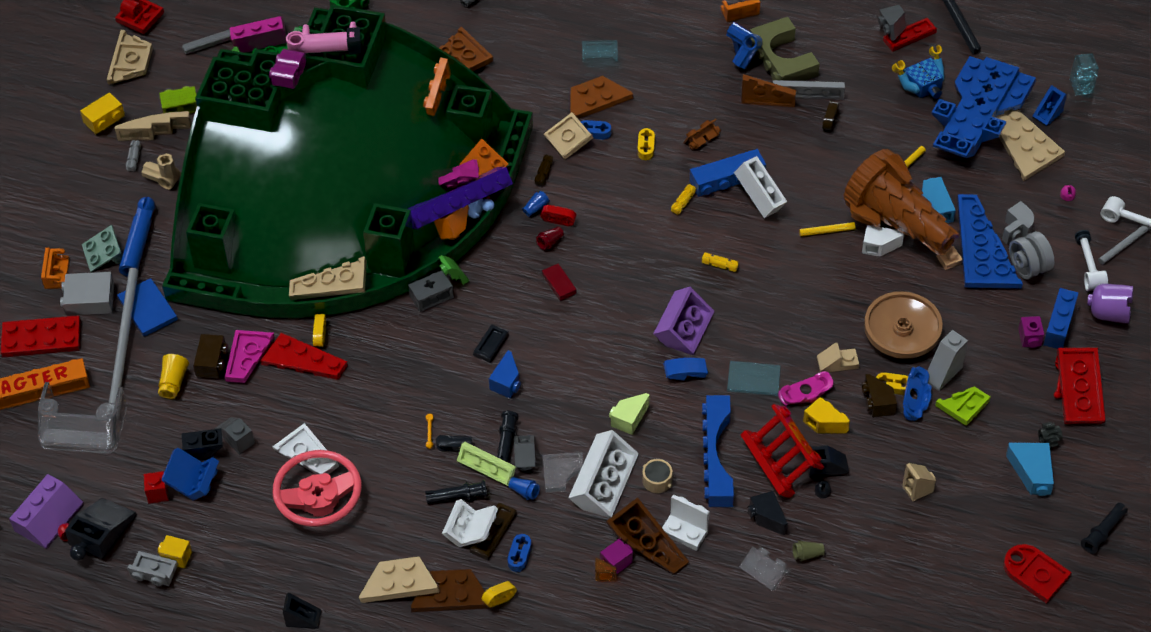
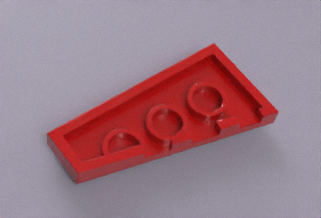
(295, 354)

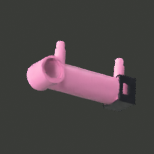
(326, 42)

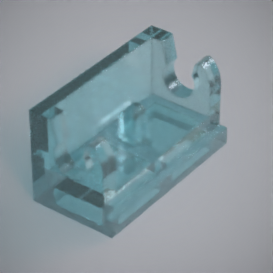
(599, 49)

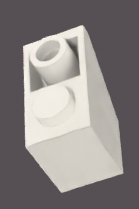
(881, 240)

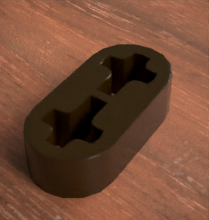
(830, 115)

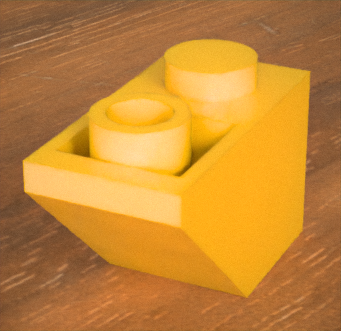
(824, 418)

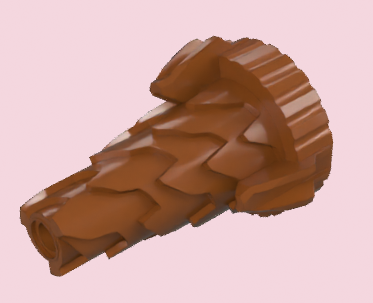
(885, 191)

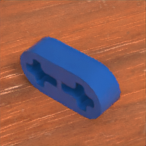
(596, 127)
(515, 551)

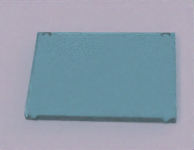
(753, 378)

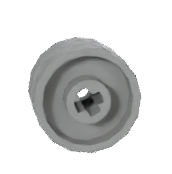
(1031, 255)

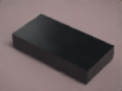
(490, 343)

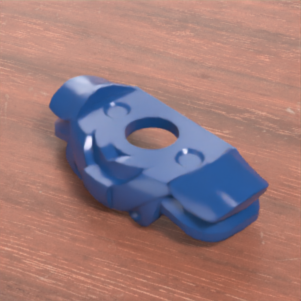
(918, 381)

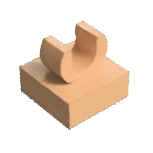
(950, 259)

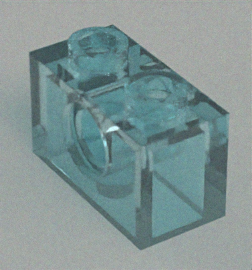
(1084, 74)

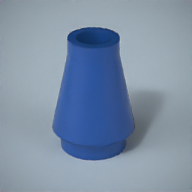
(536, 203)
(527, 488)

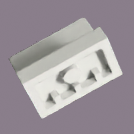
(687, 522)

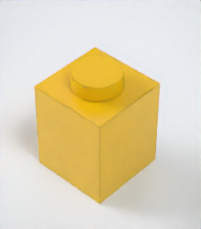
(175, 549)

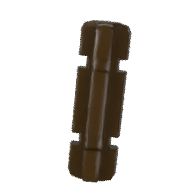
(543, 170)

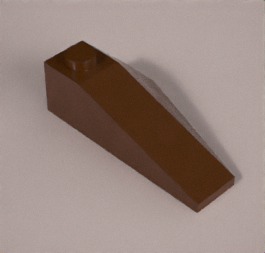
(642, 532)

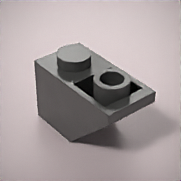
(892, 21)

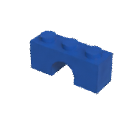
(1060, 318)

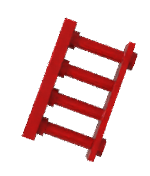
(764, 454)

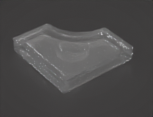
(559, 469)

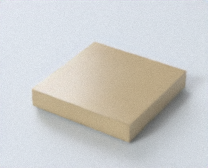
(568, 136)

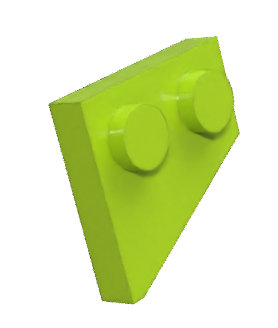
(964, 405)

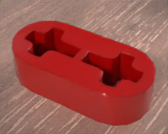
(558, 215)

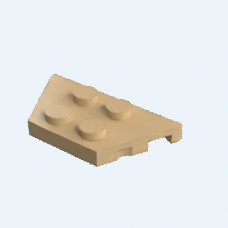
(129, 59)
(398, 580)

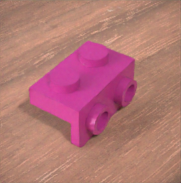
(461, 174)

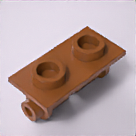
(696, 138)

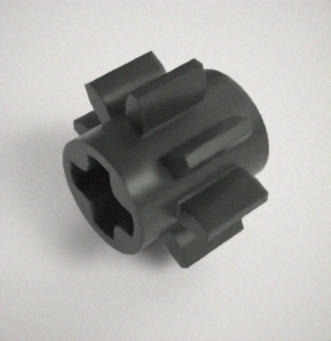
(1050, 434)

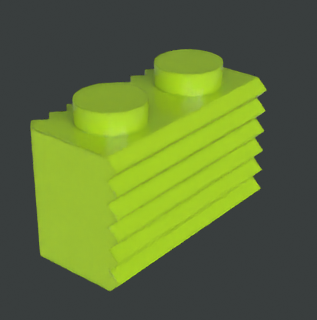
(179, 100)

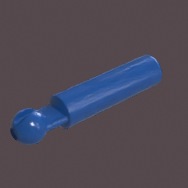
(137, 235)

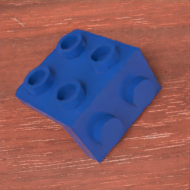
(189, 474)

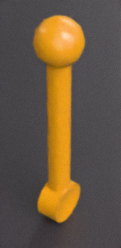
(429, 418)

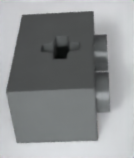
(431, 291)

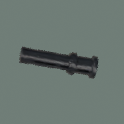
(507, 431)
(466, 491)
(1100, 533)

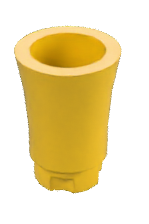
(172, 374)

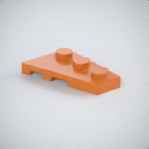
(441, 72)

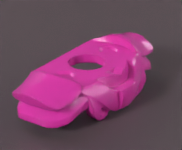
(818, 383)

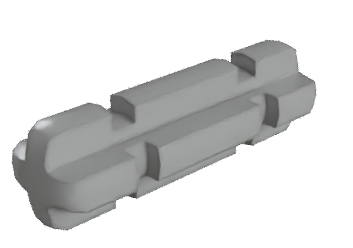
(133, 155)

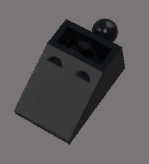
(97, 529)

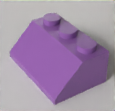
(684, 321)
(45, 511)

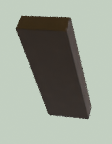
(498, 528)

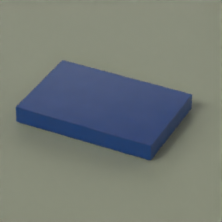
(149, 308)

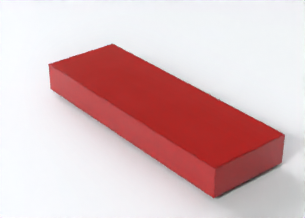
(911, 34)

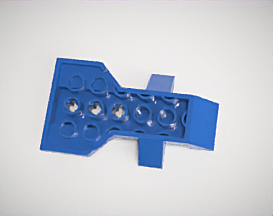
(985, 91)

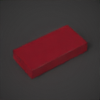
(559, 282)

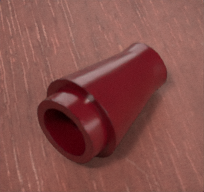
(548, 238)

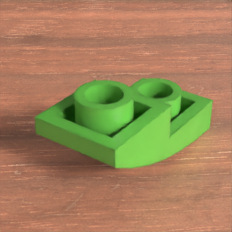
(450, 267)

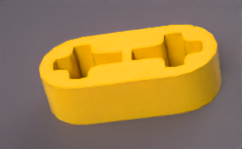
(646, 144)
(319, 330)
(894, 381)
(499, 594)

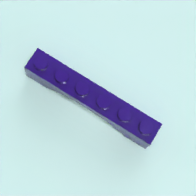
(460, 197)

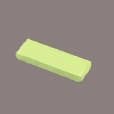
(486, 463)

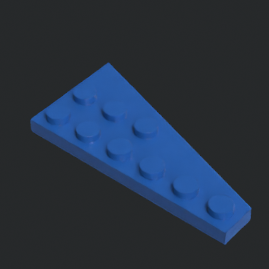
(982, 252)

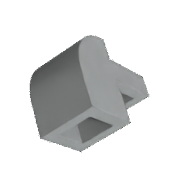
(1020, 222)

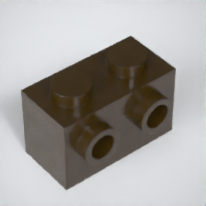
(210, 356)

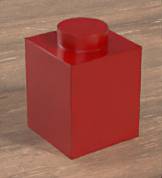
(155, 488)

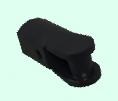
(451, 443)

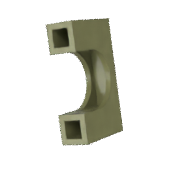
(785, 69)

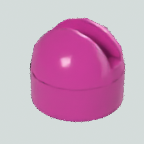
(1064, 193)

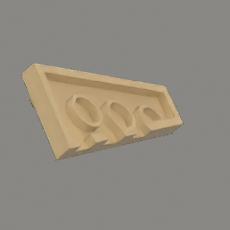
(338, 281)

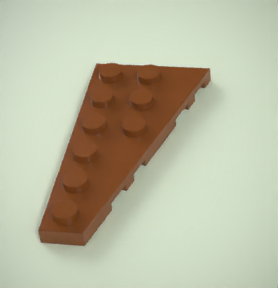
(467, 50)

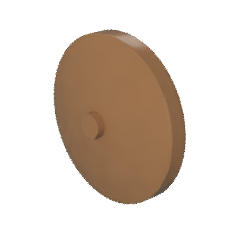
(903, 324)

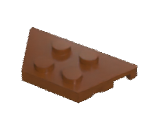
(596, 96)

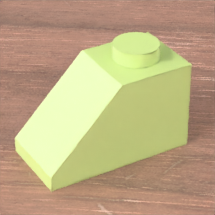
(629, 412)

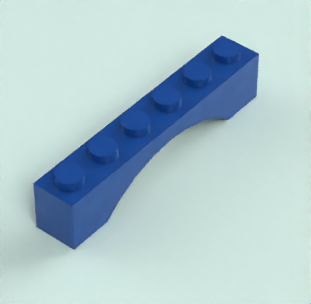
(720, 483)

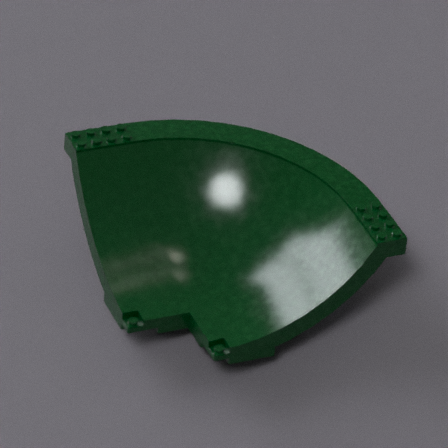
(328, 171)

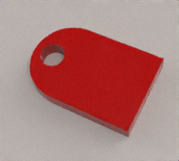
(1035, 571)

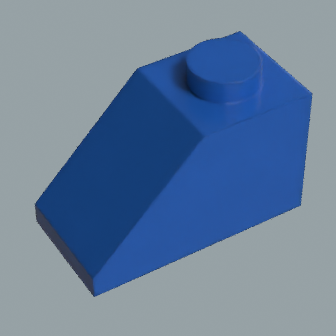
(505, 377)

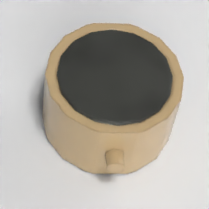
(657, 476)

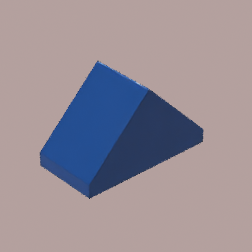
(1050, 106)

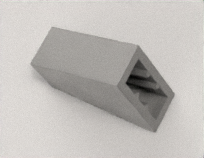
(947, 360)

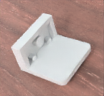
(468, 526)

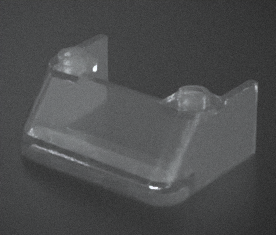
(79, 431)

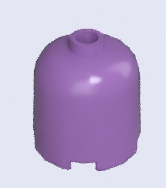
(1111, 302)

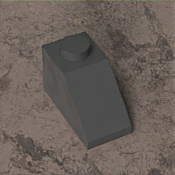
(237, 434)
(524, 451)

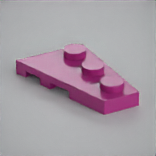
(245, 354)

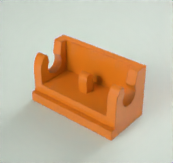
(740, 9)
(54, 268)

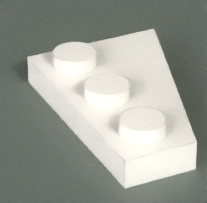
(301, 441)

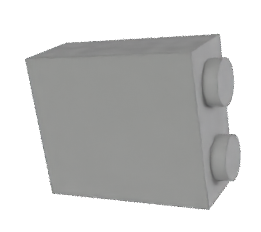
(87, 293)

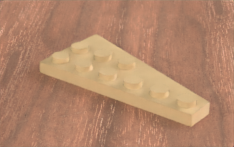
(1027, 144)

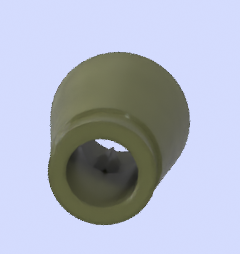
(805, 550)

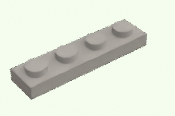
(816, 89)

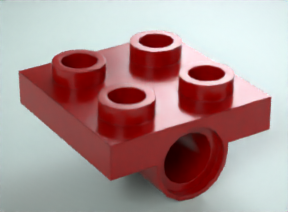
(139, 14)

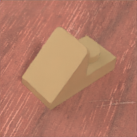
(837, 360)

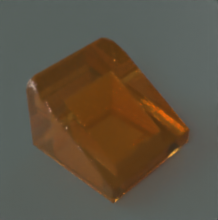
(604, 571)

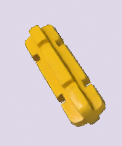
(683, 199)
(720, 262)

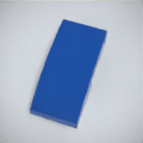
(684, 367)

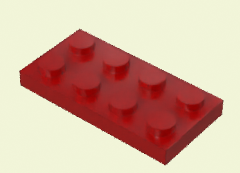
(40, 336)
(1081, 386)

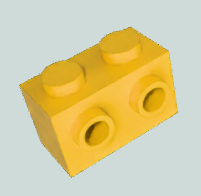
(102, 113)

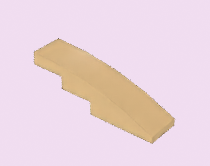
(152, 125)

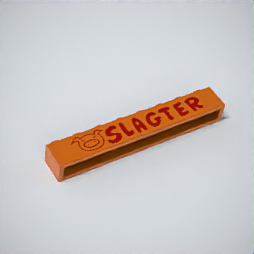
(29, 385)

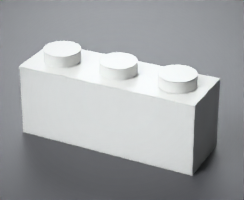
(760, 187)

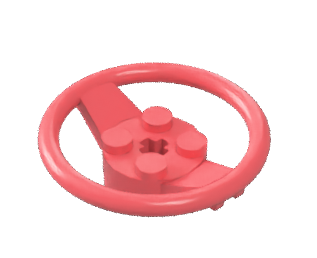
(320, 484)

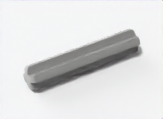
(206, 42)

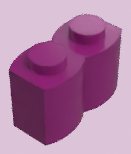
(288, 68)

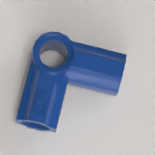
(743, 37)

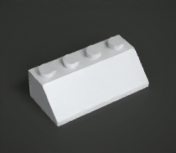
(604, 474)

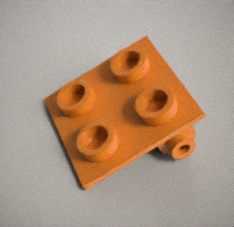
(486, 157)

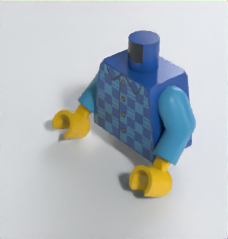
(924, 77)

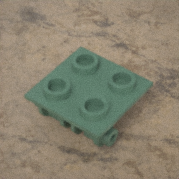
(102, 249)

